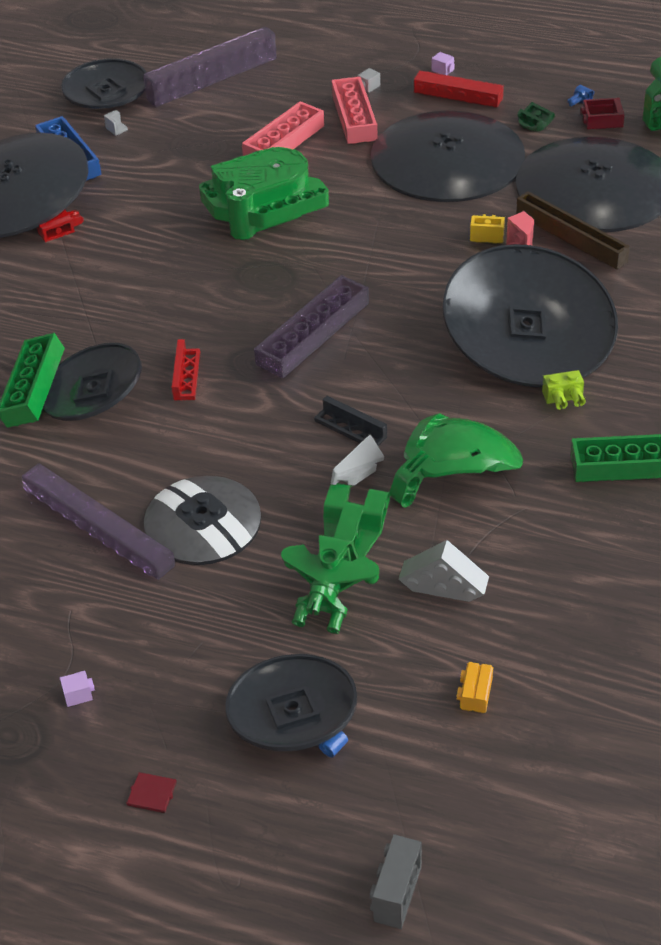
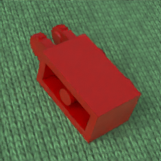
(60, 225)

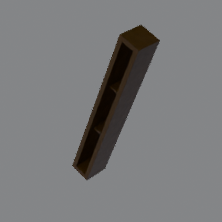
(574, 230)

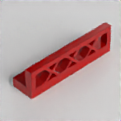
(181, 373)

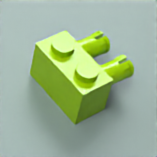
(564, 387)

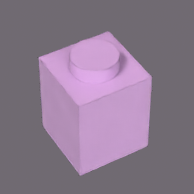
(443, 63)
(77, 688)

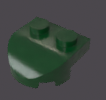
(535, 117)

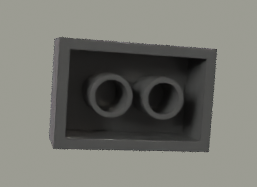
(396, 881)

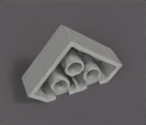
(444, 573)

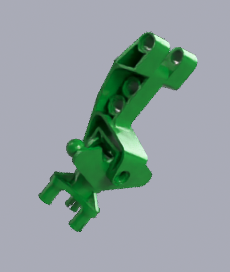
(341, 560)

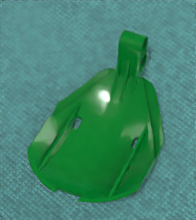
(445, 448)

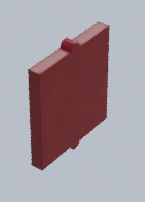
(151, 792)

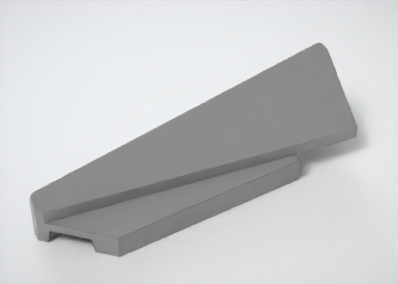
(358, 463)

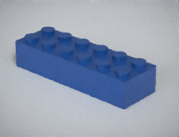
(62, 127)

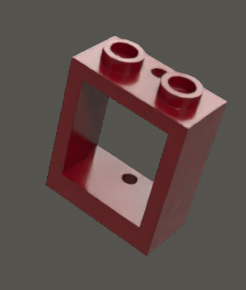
(600, 107)

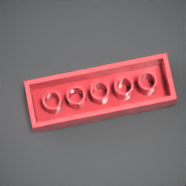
(354, 110)
(287, 130)

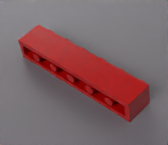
(458, 88)

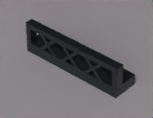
(353, 418)

